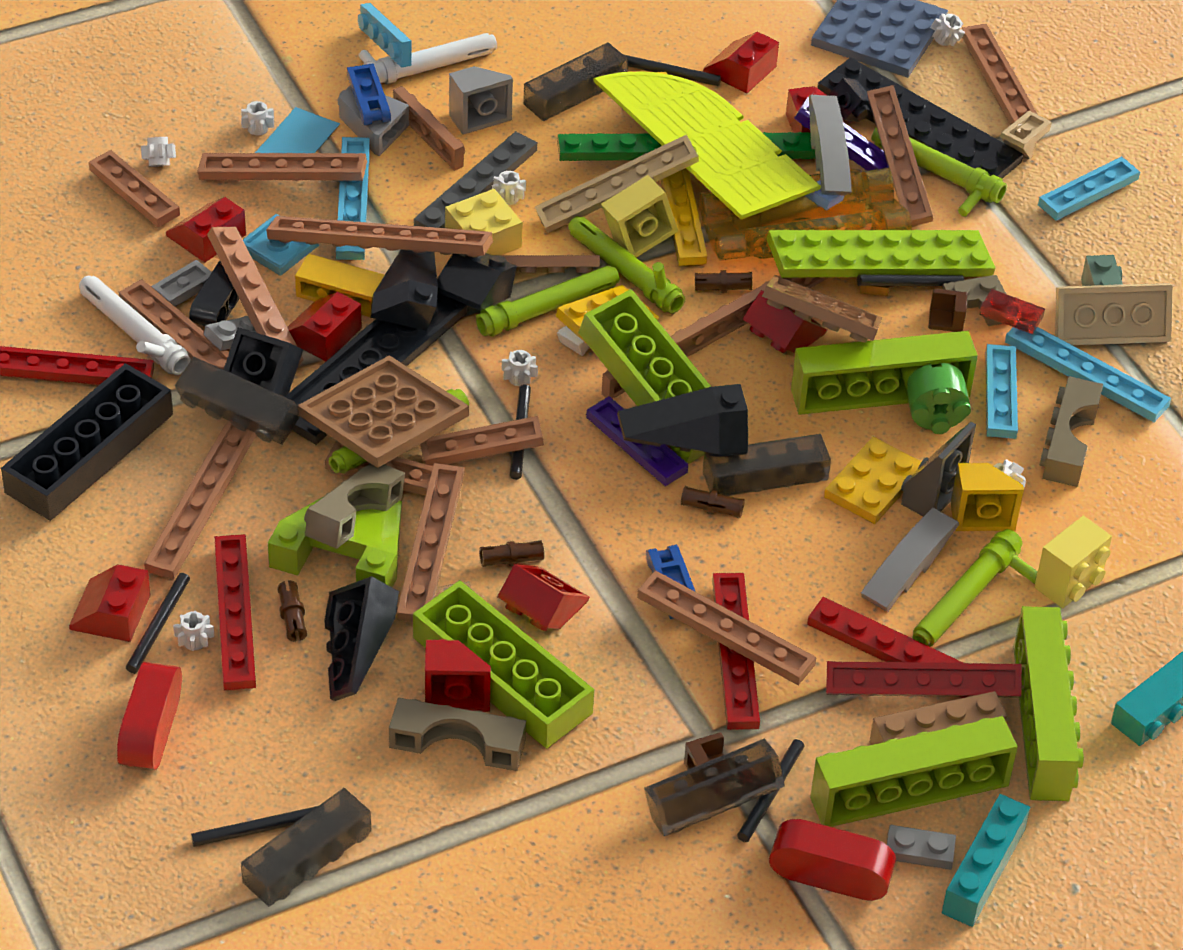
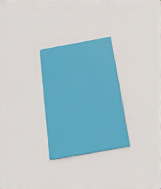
(299, 133)

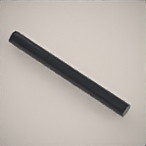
(682, 72)
(906, 280)
(522, 412)
(157, 623)
(765, 801)
(248, 827)

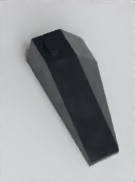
(407, 291)
(700, 420)
(358, 624)

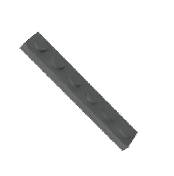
(480, 178)

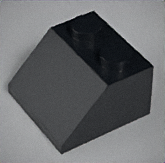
(477, 280)
(263, 360)

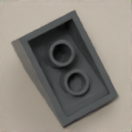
(936, 475)

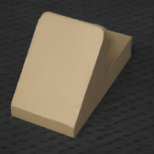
(1025, 133)

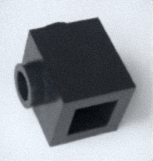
(851, 99)

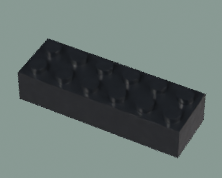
(87, 441)

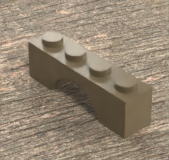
(1066, 453)
(334, 515)
(420, 724)

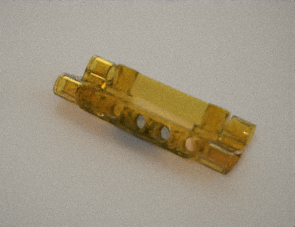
(866, 208)

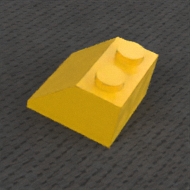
(985, 498)

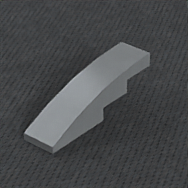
(829, 144)
(909, 558)

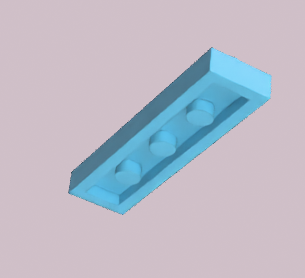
(385, 34)
(1088, 188)
(1001, 391)

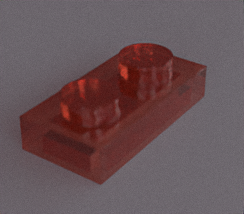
(1012, 311)

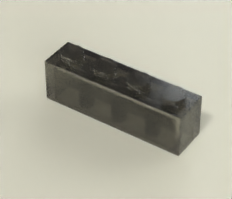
(572, 81)
(237, 401)
(769, 466)
(714, 787)
(306, 847)

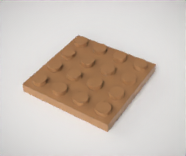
(814, 304)
(383, 411)

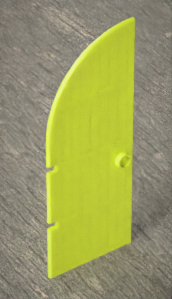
(733, 155)

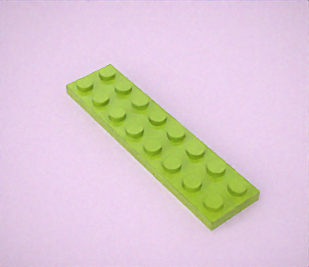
(879, 253)

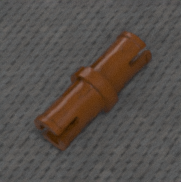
(723, 281)
(712, 502)
(511, 553)
(292, 611)

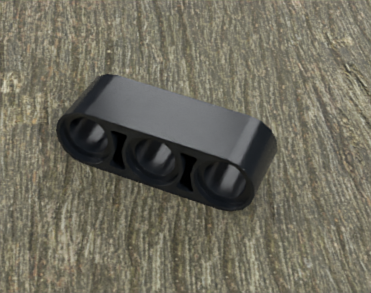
(214, 299)

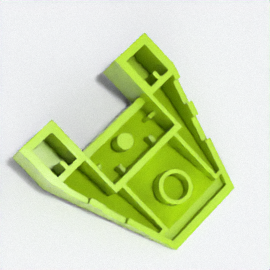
(373, 543)

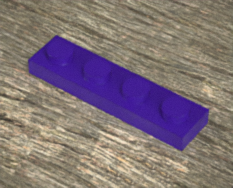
(859, 148)
(658, 461)

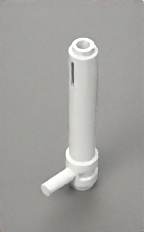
(432, 58)
(149, 340)

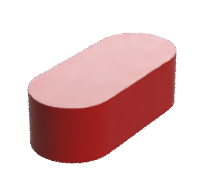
(149, 715)
(832, 859)

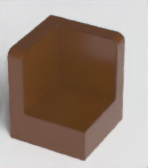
(947, 310)
(703, 750)

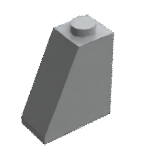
(380, 133)

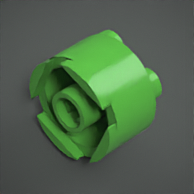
(938, 397)

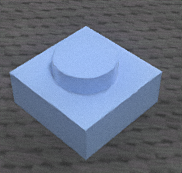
(824, 201)

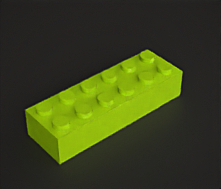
(640, 354)
(874, 371)
(524, 675)
(1047, 704)
(913, 771)

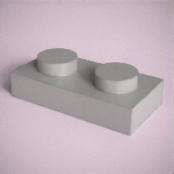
(183, 283)
(223, 332)
(922, 846)

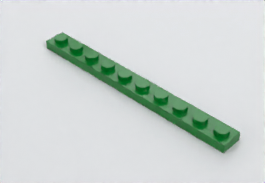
(631, 146)

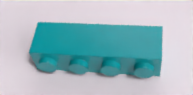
(1152, 704)
(985, 860)

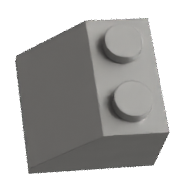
(479, 98)

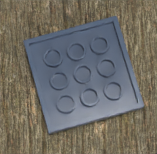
(879, 32)

